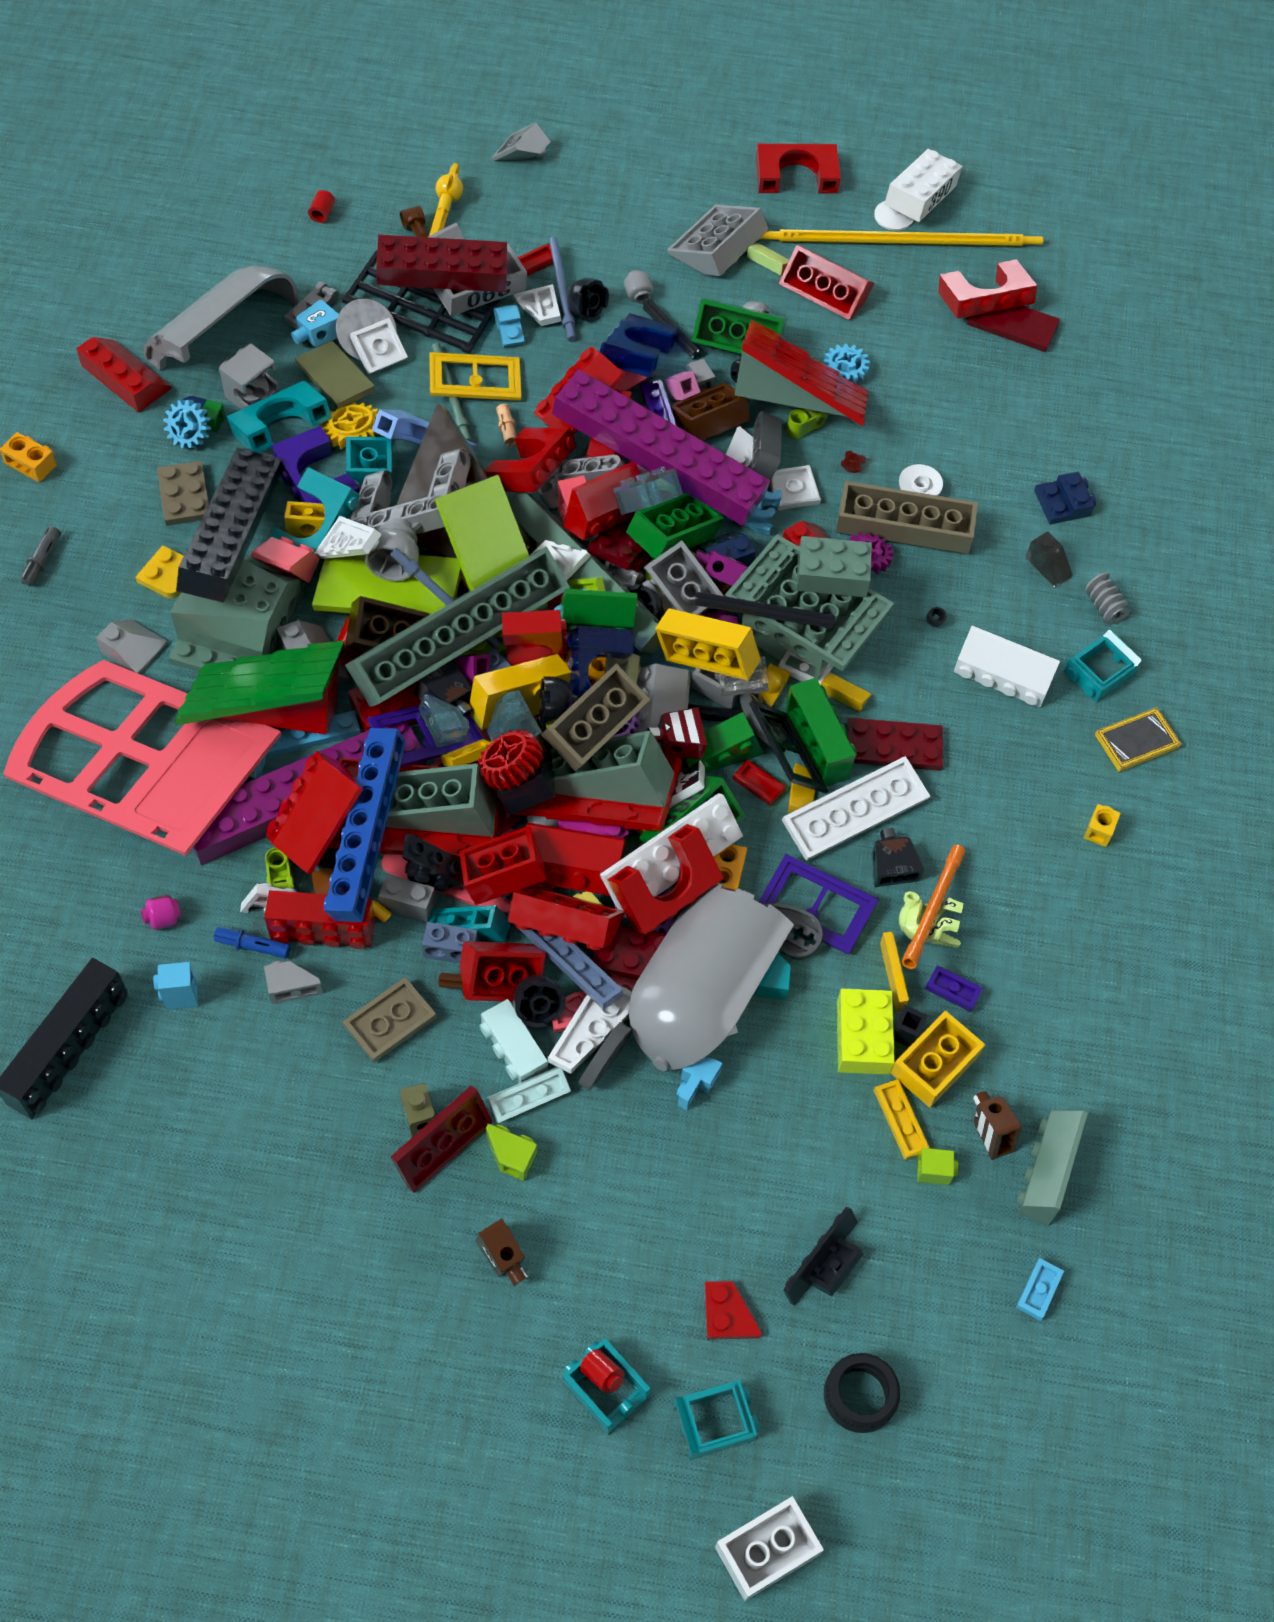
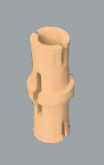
(507, 424)

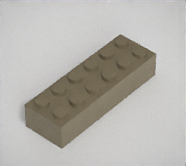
(907, 517)

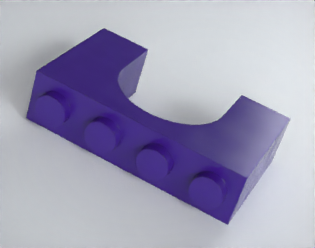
(299, 453)

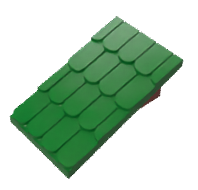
(277, 689)

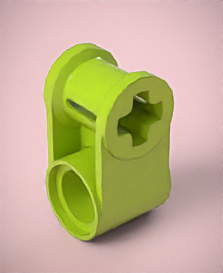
(804, 421)
(278, 875)

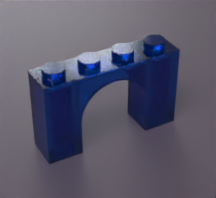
(637, 344)
(595, 642)

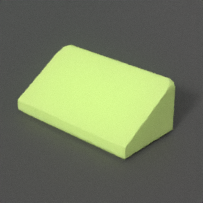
(767, 258)

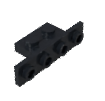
(431, 864)
(828, 1262)

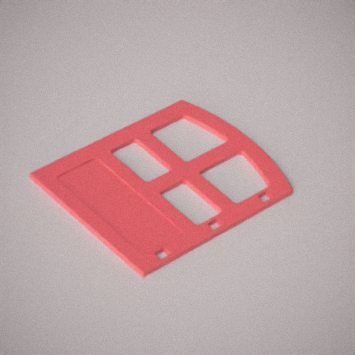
(184, 781)

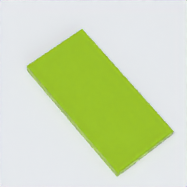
(482, 530)
(348, 578)

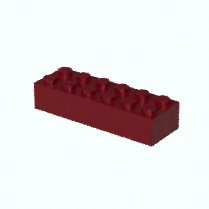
(441, 263)

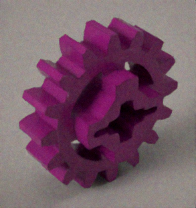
(881, 553)

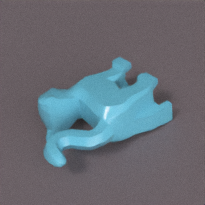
(759, 517)

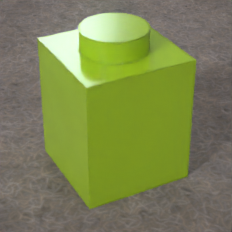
(936, 1166)

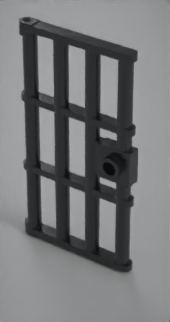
(428, 293)

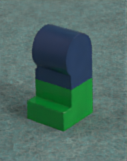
(214, 409)

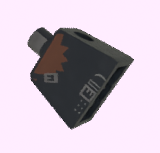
(447, 685)
(895, 860)

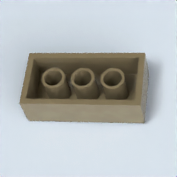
(595, 717)

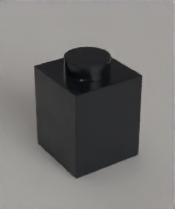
(909, 1026)

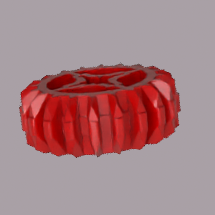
(510, 759)

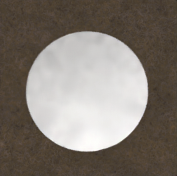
(356, 316)

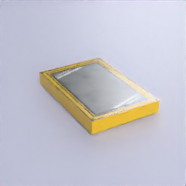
(1137, 739)

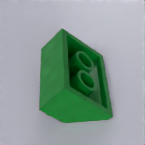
(598, 609)

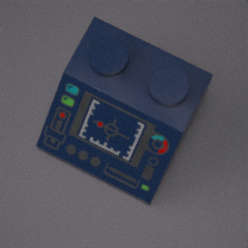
(733, 545)

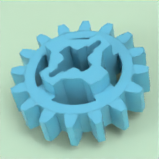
(847, 362)
(185, 421)

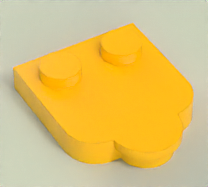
(161, 572)

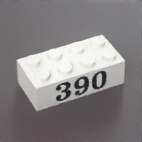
(923, 185)

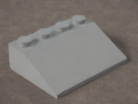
(719, 238)

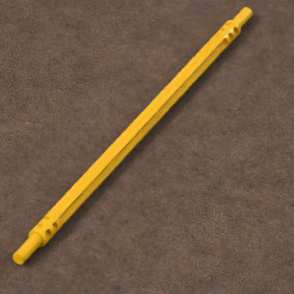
(924, 238)

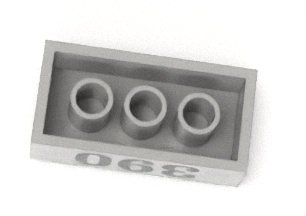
(463, 300)

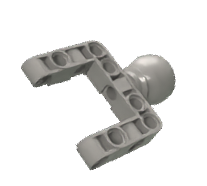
(402, 522)

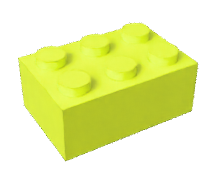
(865, 1031)

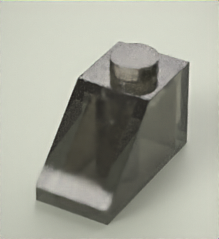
(1049, 559)

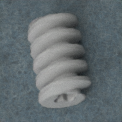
(1106, 599)

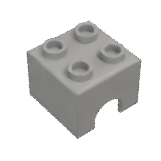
(246, 377)

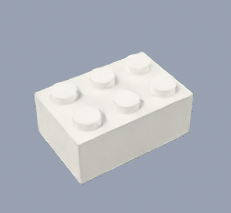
(768, 1548)

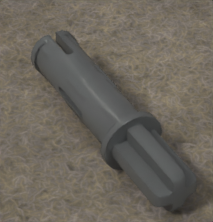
(36, 562)

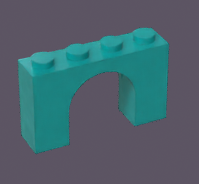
(299, 400)
(337, 501)

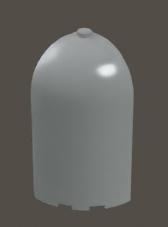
(211, 307)
(704, 975)

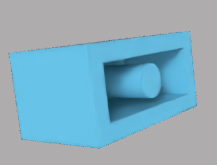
(176, 985)

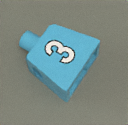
(316, 324)

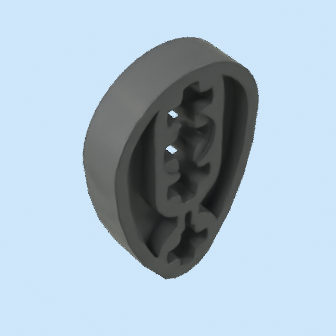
(776, 727)
(809, 925)
(605, 1056)

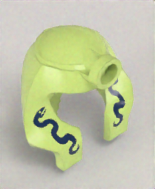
(913, 912)

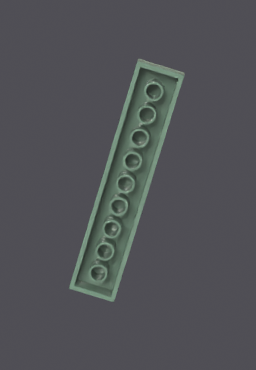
(456, 627)

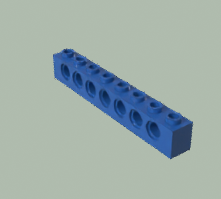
(378, 779)

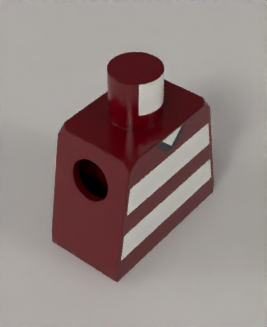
(681, 734)

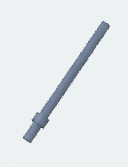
(567, 319)
(412, 568)

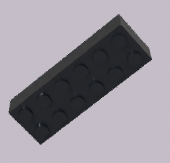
(62, 1038)

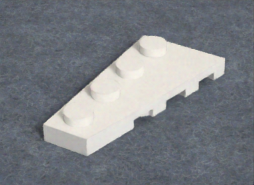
(348, 539)

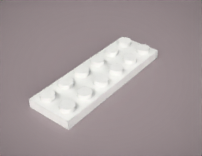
(855, 808)
(657, 857)

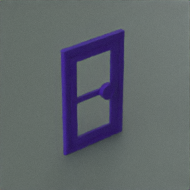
(430, 749)
(828, 882)

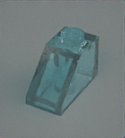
(443, 721)

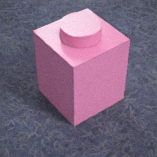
(682, 385)

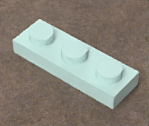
(528, 1094)

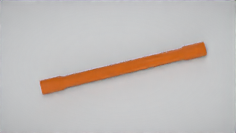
(915, 948)

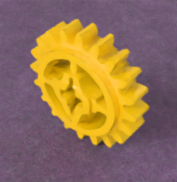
(350, 422)

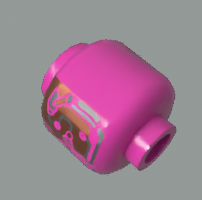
(161, 912)

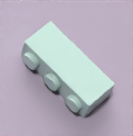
(513, 1042)

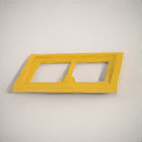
(475, 380)

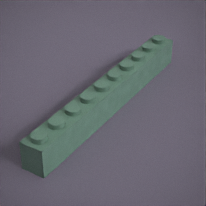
(543, 525)

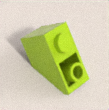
(512, 1152)

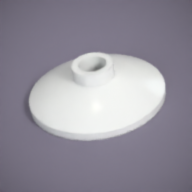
(890, 218)
(921, 479)

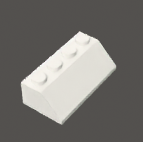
(1006, 666)

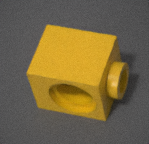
(1101, 833)

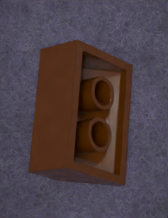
(711, 412)

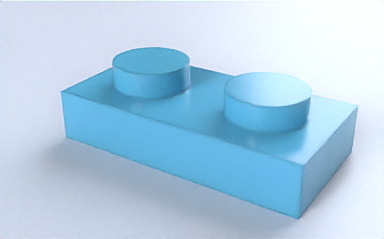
(1039, 1289)

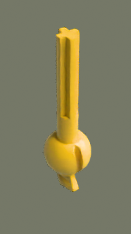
(449, 190)

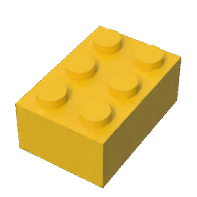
(937, 1059)

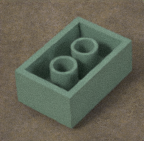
(834, 566)

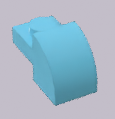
(509, 325)
(695, 1077)

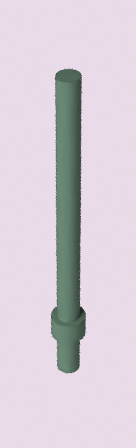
(461, 422)

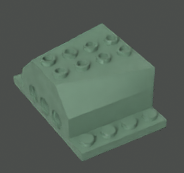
(773, 581)
(239, 626)

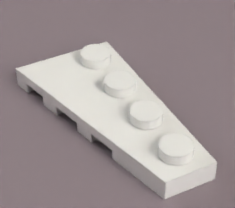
(588, 1031)

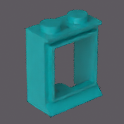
(1088, 680)
(642, 1391)
(689, 1427)

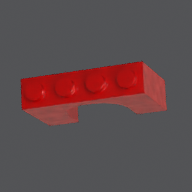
(818, 157)
(966, 300)
(543, 453)
(534, 635)
(696, 876)

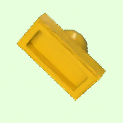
(776, 682)

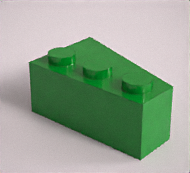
(729, 744)

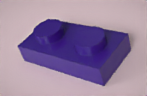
(953, 988)

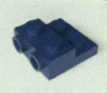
(1066, 498)

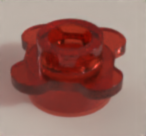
(852, 462)

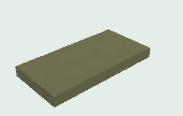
(335, 374)

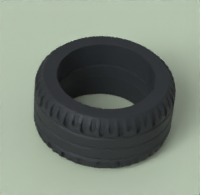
(882, 1372)

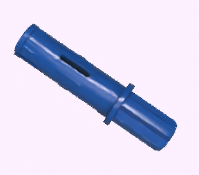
(251, 942)

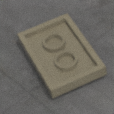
(183, 492)
(389, 1019)

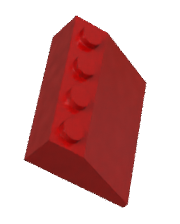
(314, 811)

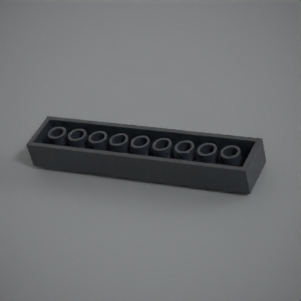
(228, 525)

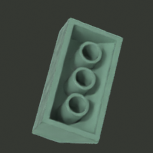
(1051, 1165)

